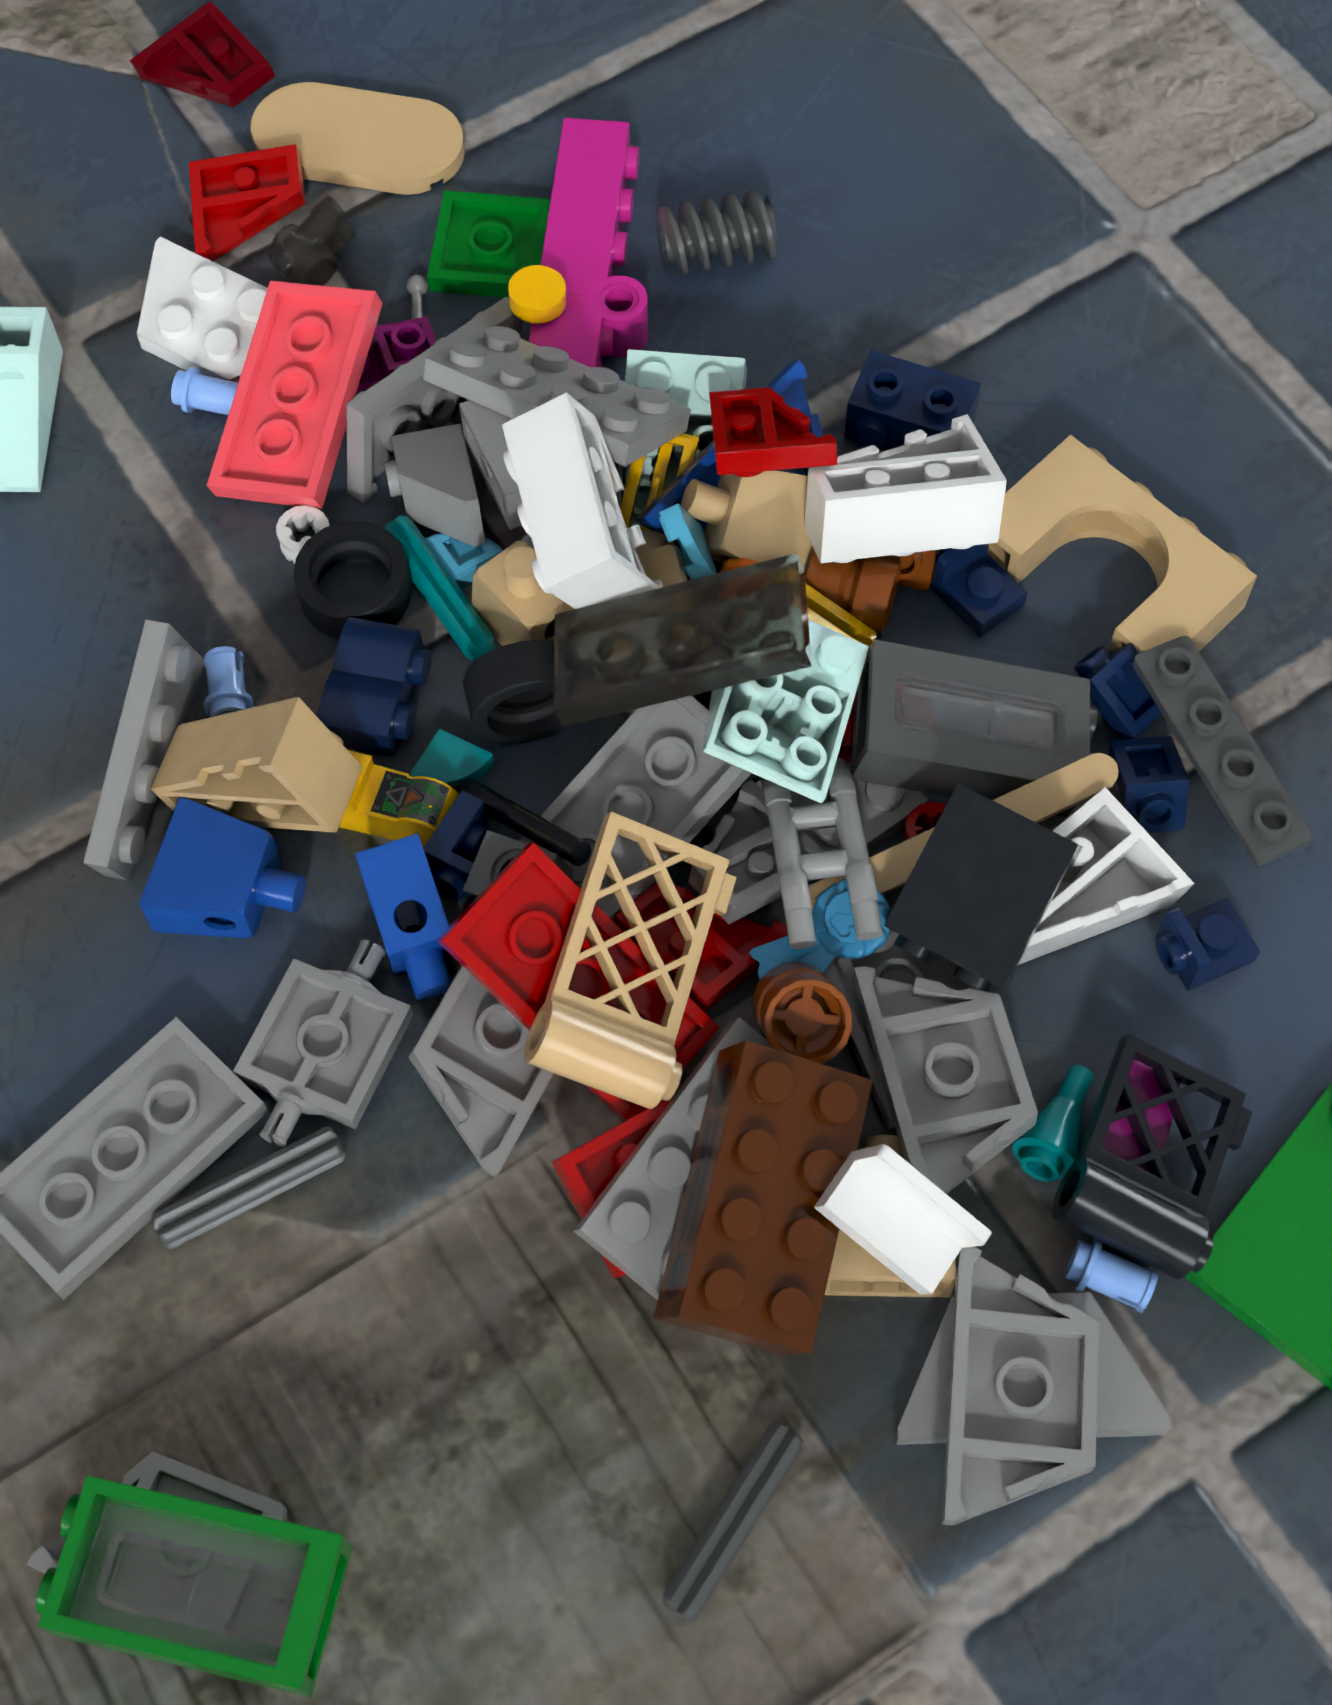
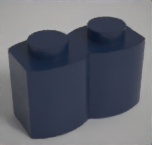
(373, 685)

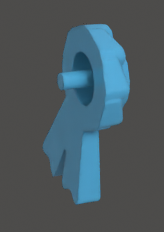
(833, 934)

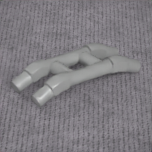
(797, 869)

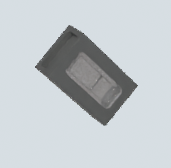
(964, 720)

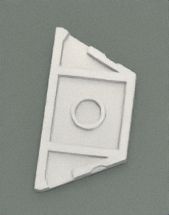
(198, 312)

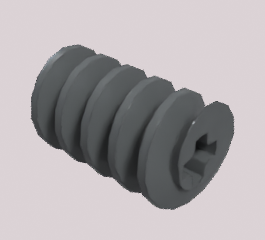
(716, 231)

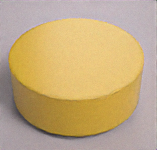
(537, 294)

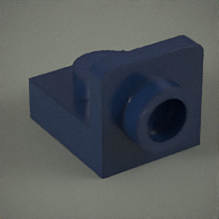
(976, 587)
(1118, 690)
(1152, 782)
(456, 844)
(1204, 943)

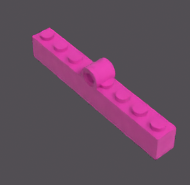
(586, 244)

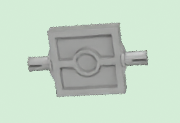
(323, 1043)

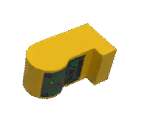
(394, 803)

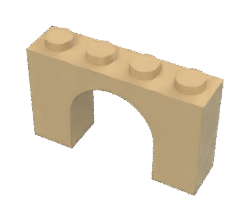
(1083, 496)

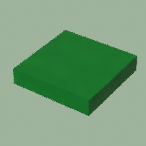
(485, 242)

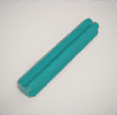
(442, 591)

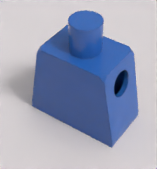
(216, 876)
(406, 898)

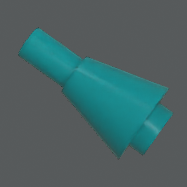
(1053, 1142)

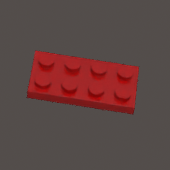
(515, 940)

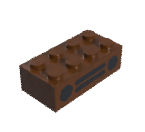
(747, 1238)

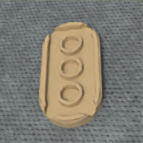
(362, 136)

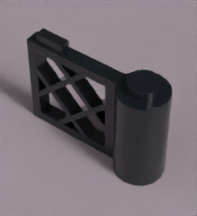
(1141, 1209)

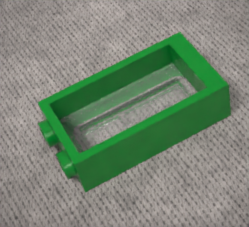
(194, 1585)

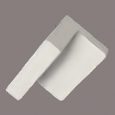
(899, 1216)

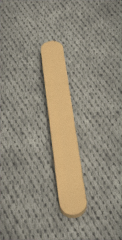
(1034, 801)

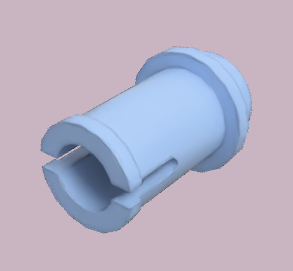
(202, 392)
(225, 682)
(1110, 1275)

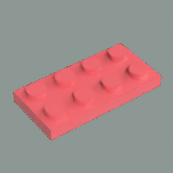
(295, 394)

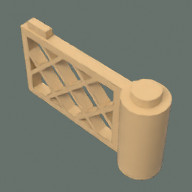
(615, 1046)

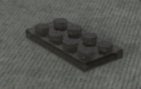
(681, 640)

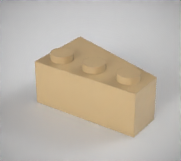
(262, 767)

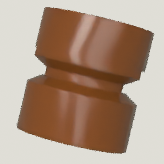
(859, 587)
(802, 1012)

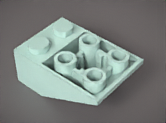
(688, 383)
(27, 394)
(792, 721)

